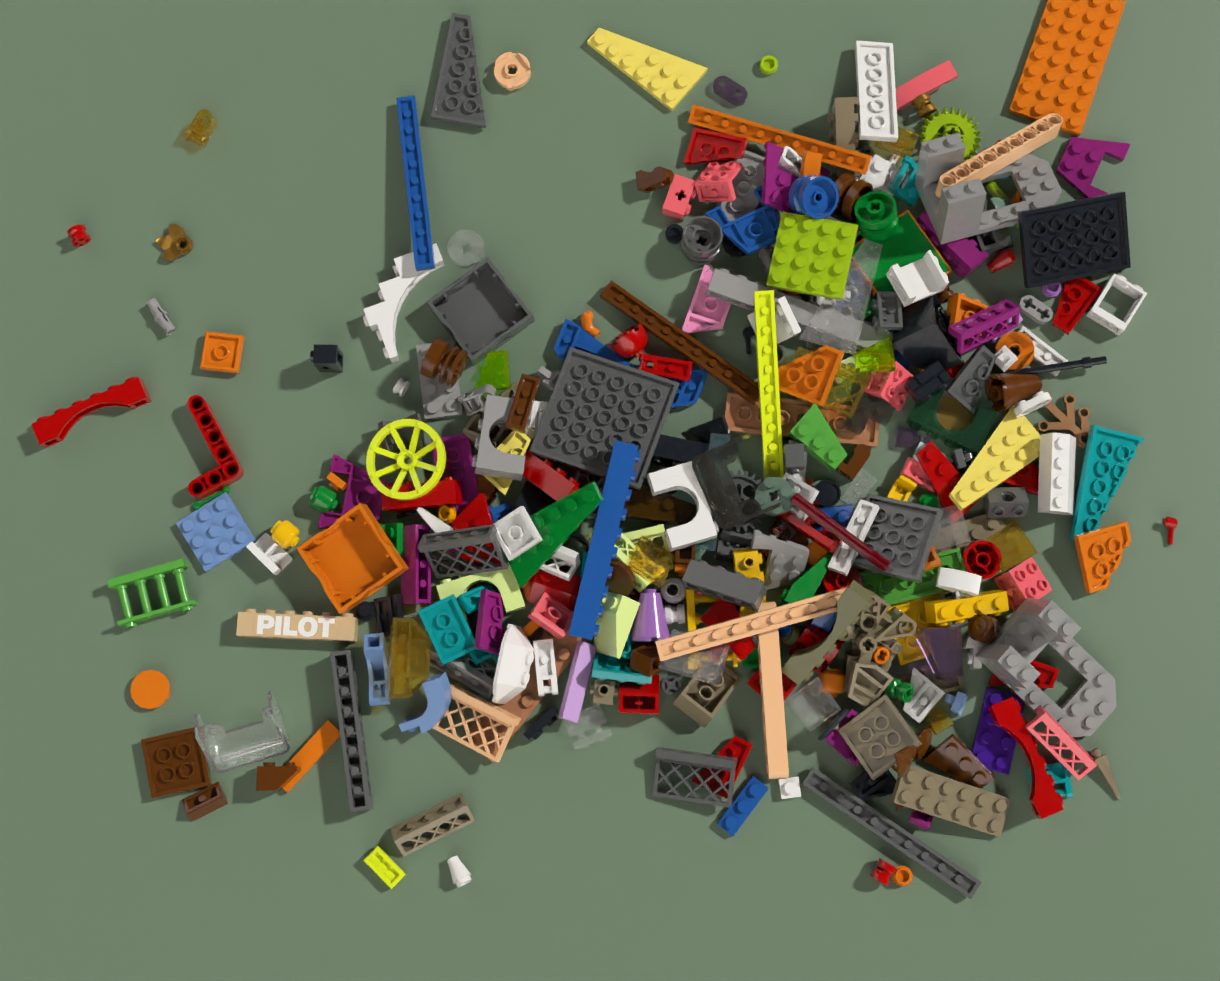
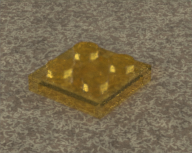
(1013, 546)
(651, 561)

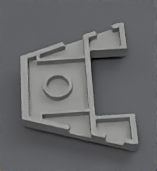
(784, 562)

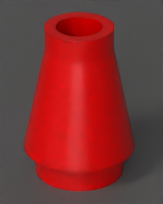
(1001, 260)

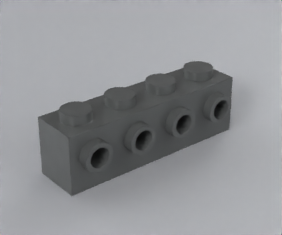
(724, 584)

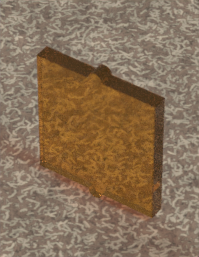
(953, 414)

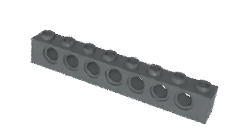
(351, 730)

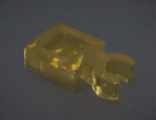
(938, 720)

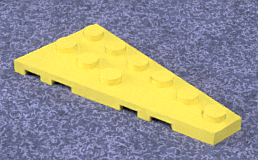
(656, 71)
(1005, 453)

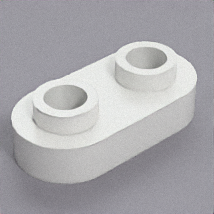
(1025, 407)

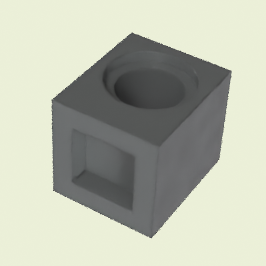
(794, 458)

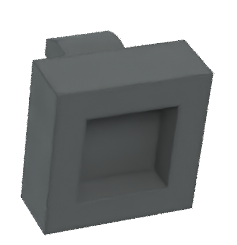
(961, 459)

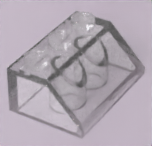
(701, 665)

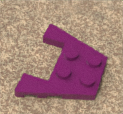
(1082, 161)
(777, 181)
(358, 490)

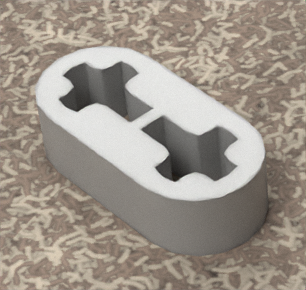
(1037, 305)

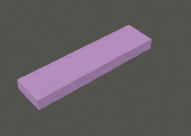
(577, 682)

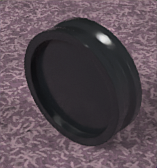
(828, 494)

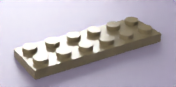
(951, 800)

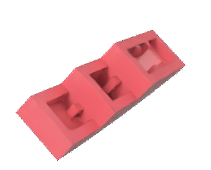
(925, 83)

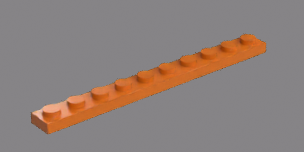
(762, 133)

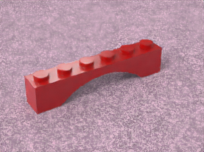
(55, 427)
(1043, 795)

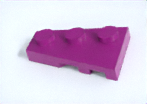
(489, 625)

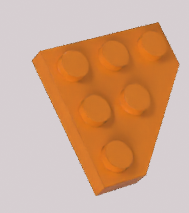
(811, 375)
(1101, 554)

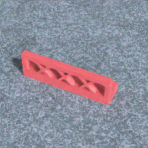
(1066, 738)

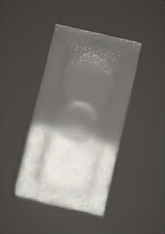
(858, 488)

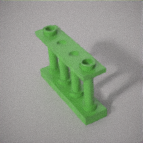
(139, 579)

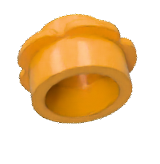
(444, 511)

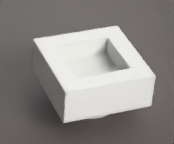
(789, 787)

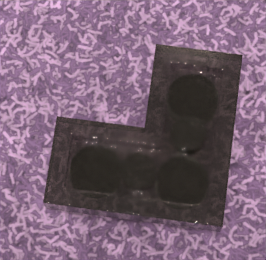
(868, 409)

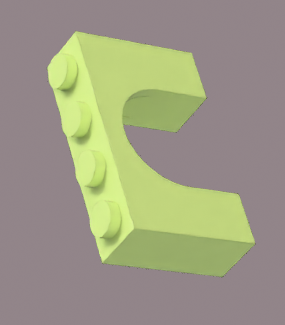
(502, 579)

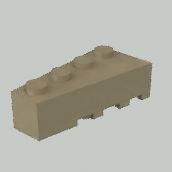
(843, 126)

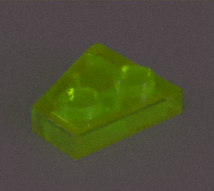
(876, 358)
(496, 371)

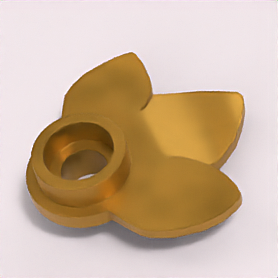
(172, 243)

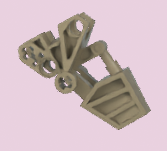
(864, 677)

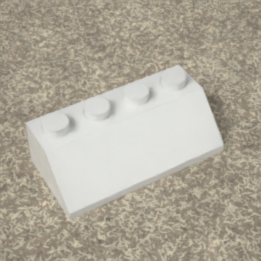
(1057, 474)

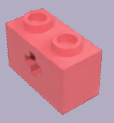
(679, 187)

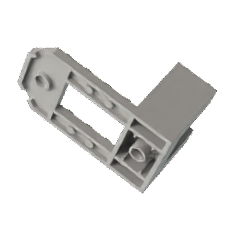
(961, 206)
(1019, 643)

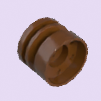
(441, 362)

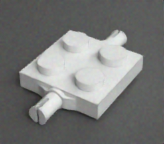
(881, 173)

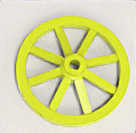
(403, 457)

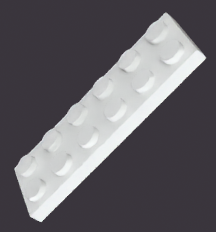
(876, 91)

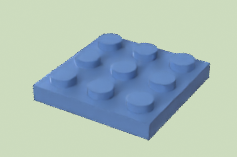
(216, 532)

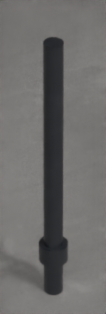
(1085, 362)

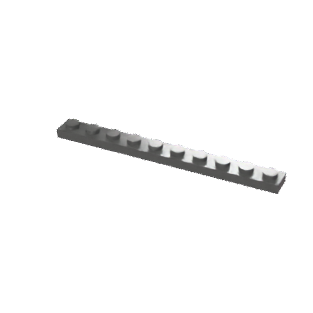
(891, 833)

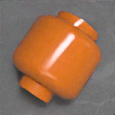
(833, 681)

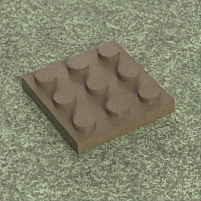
(878, 735)

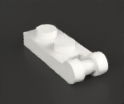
(545, 666)

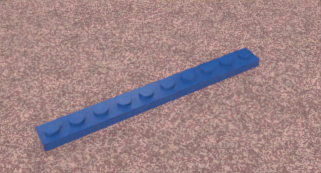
(415, 183)

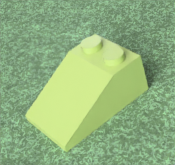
(615, 624)

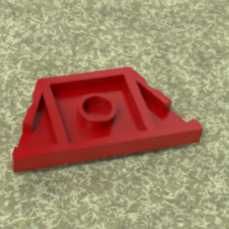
(475, 515)

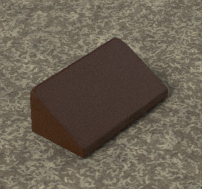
(204, 801)

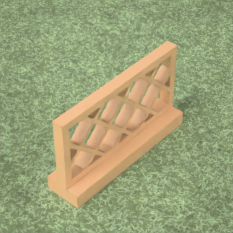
(486, 709)

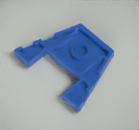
(752, 230)

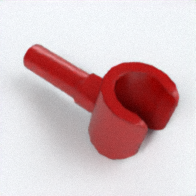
(1171, 523)

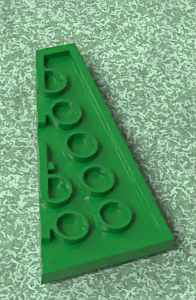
(555, 525)

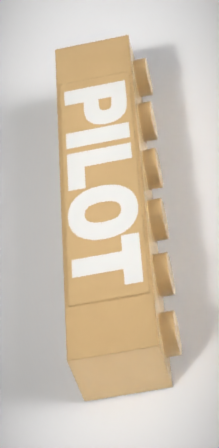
(297, 626)

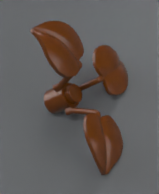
(906, 755)

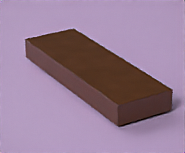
(522, 403)

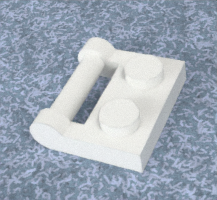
(802, 489)

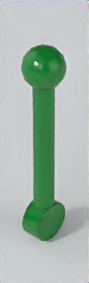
(197, 505)

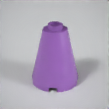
(650, 618)

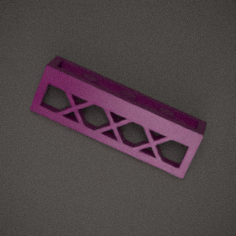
(985, 320)

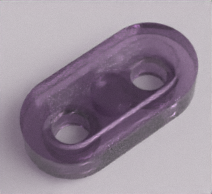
(728, 91)

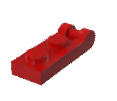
(666, 367)

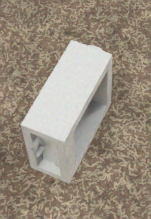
(1107, 319)

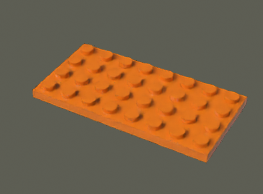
(1066, 61)

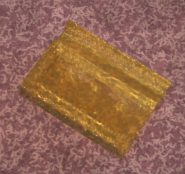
(904, 145)

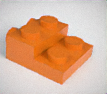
(961, 307)

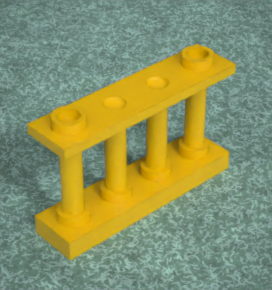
(694, 618)

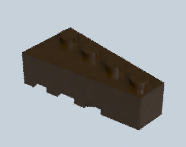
(658, 508)

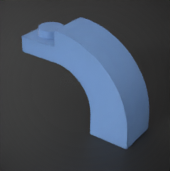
(377, 662)
(438, 697)

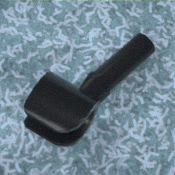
(747, 333)

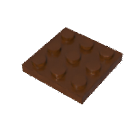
(175, 763)

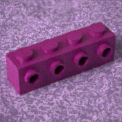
(417, 579)

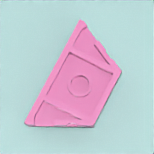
(705, 311)

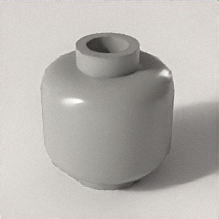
(668, 587)

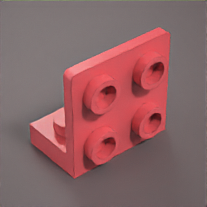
(716, 182)
(890, 386)
(1023, 583)

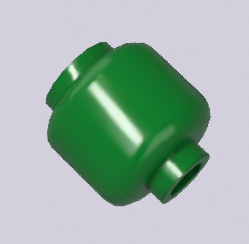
(323, 499)

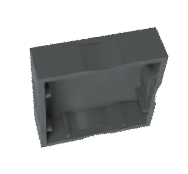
(480, 311)

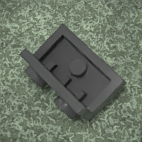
(729, 541)

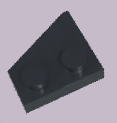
(704, 430)
(868, 788)

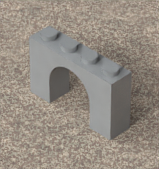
(489, 459)

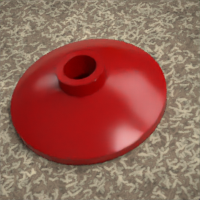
(832, 578)

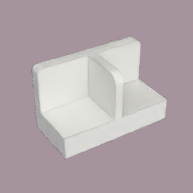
(270, 554)

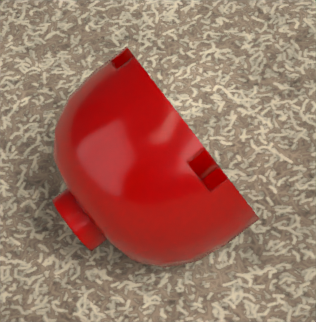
(630, 342)
(982, 558)

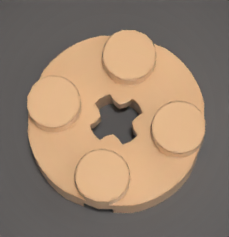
(512, 60)

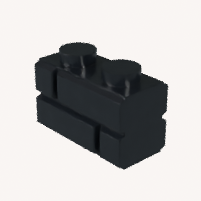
(927, 382)

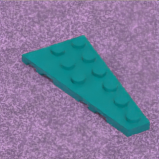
(1101, 475)

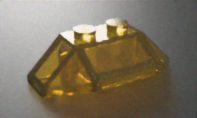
(407, 657)

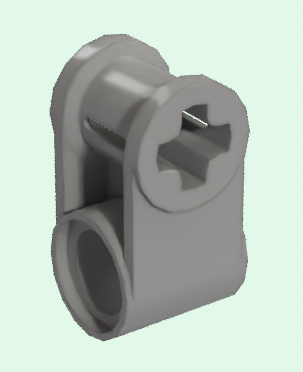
(473, 399)

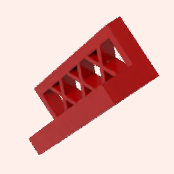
(805, 528)

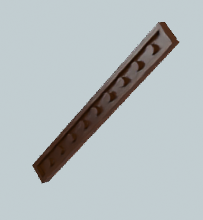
(681, 342)

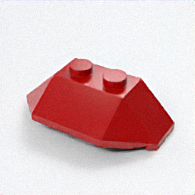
(558, 588)

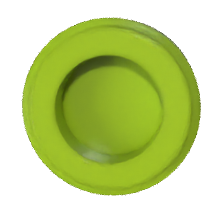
(768, 65)

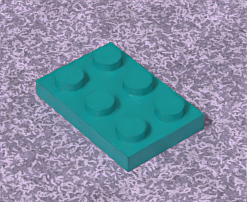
(448, 629)
(616, 669)

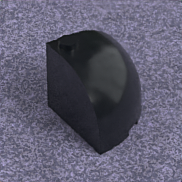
(926, 336)

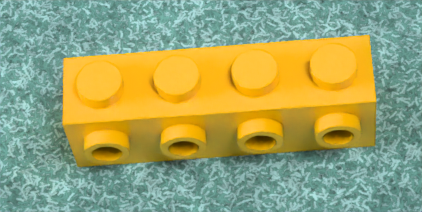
(747, 562)
(966, 606)

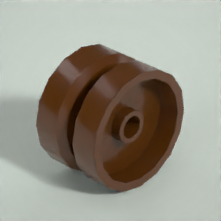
(850, 190)

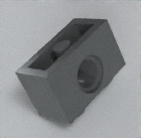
(1006, 502)

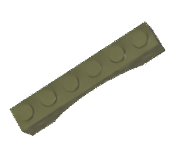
(849, 605)

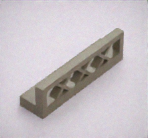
(429, 822)

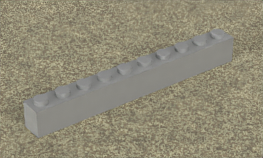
(740, 291)

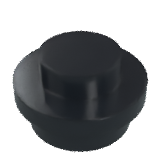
(365, 611)

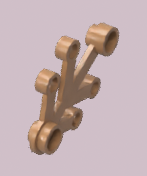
(1067, 421)

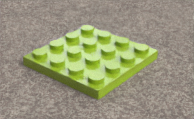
(812, 256)

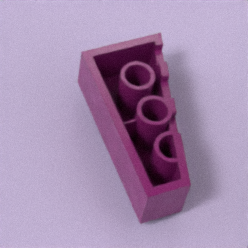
(961, 253)

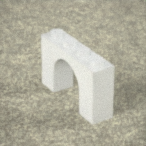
(702, 526)

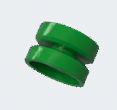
(876, 215)

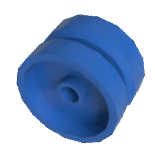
(813, 196)

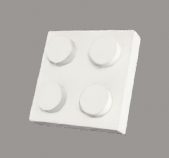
(517, 533)

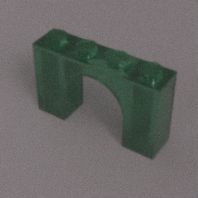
(970, 439)

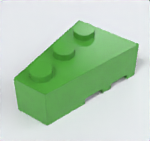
(818, 439)

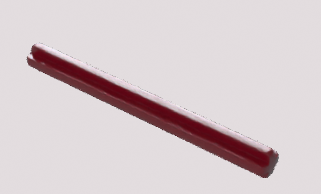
(840, 532)

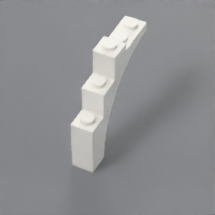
(393, 293)

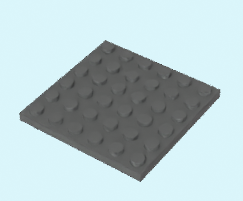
(600, 404)

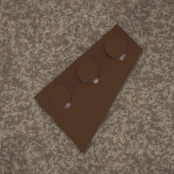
(959, 762)

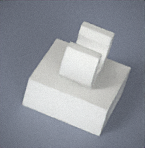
(1005, 358)

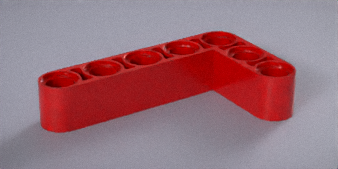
(216, 448)

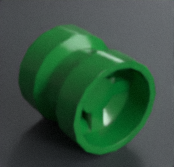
(900, 690)

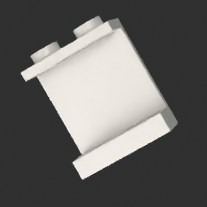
(918, 279)

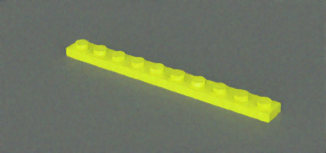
(768, 383)

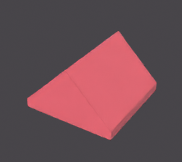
(551, 616)

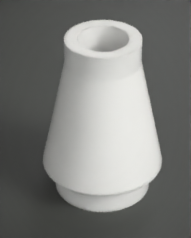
(459, 872)

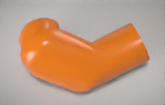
(586, 324)

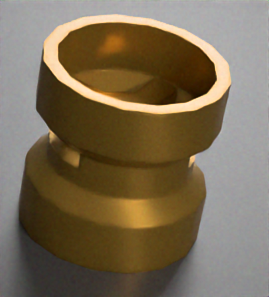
(923, 105)

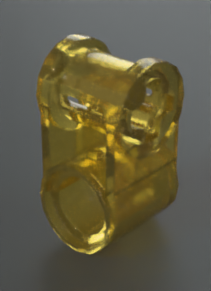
(199, 131)

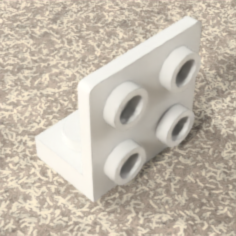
(785, 321)

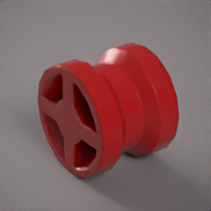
(78, 235)

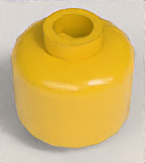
(285, 534)

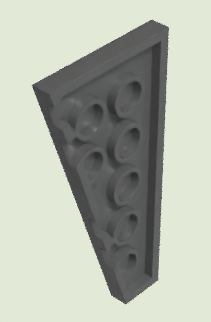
(458, 86)

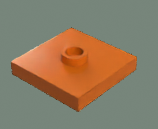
(222, 352)

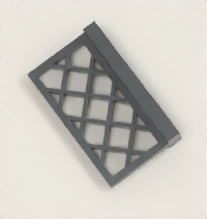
(459, 540)
(694, 759)

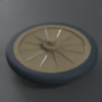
(833, 724)

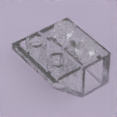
(812, 705)

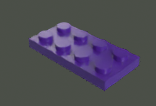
(992, 744)

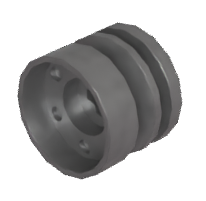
(702, 230)

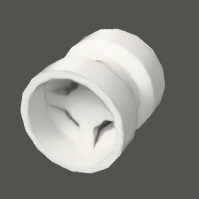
(675, 614)

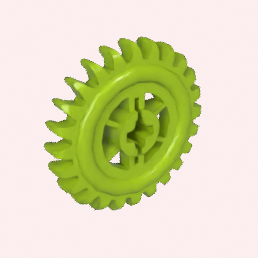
(952, 124)

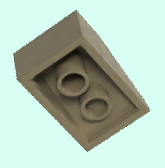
(703, 699)

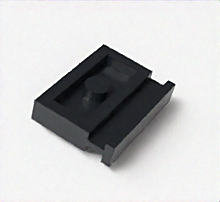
(385, 610)
(535, 730)

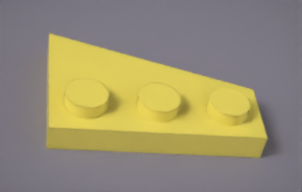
(517, 444)

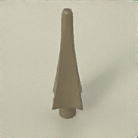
(1105, 770)

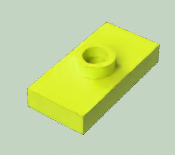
(384, 867)

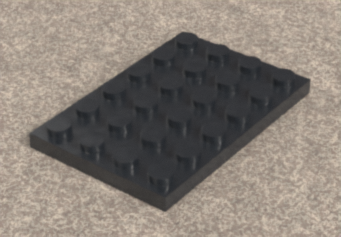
(1074, 239)

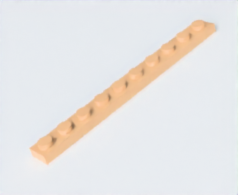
(748, 625)

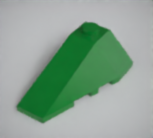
(807, 584)

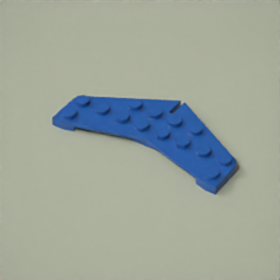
(574, 336)

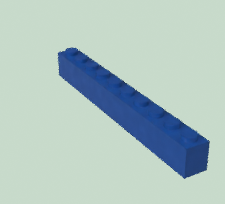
(603, 540)

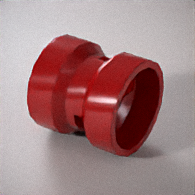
(881, 876)

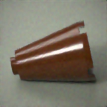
(1009, 389)

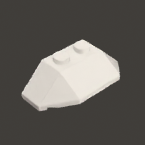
(512, 665)

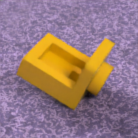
(901, 488)

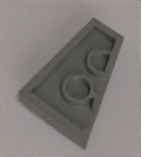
(969, 381)

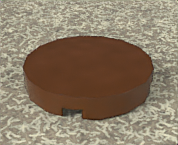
(621, 580)

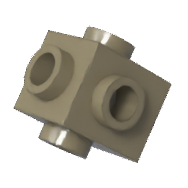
(600, 698)

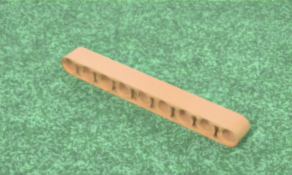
(1003, 152)
(772, 701)

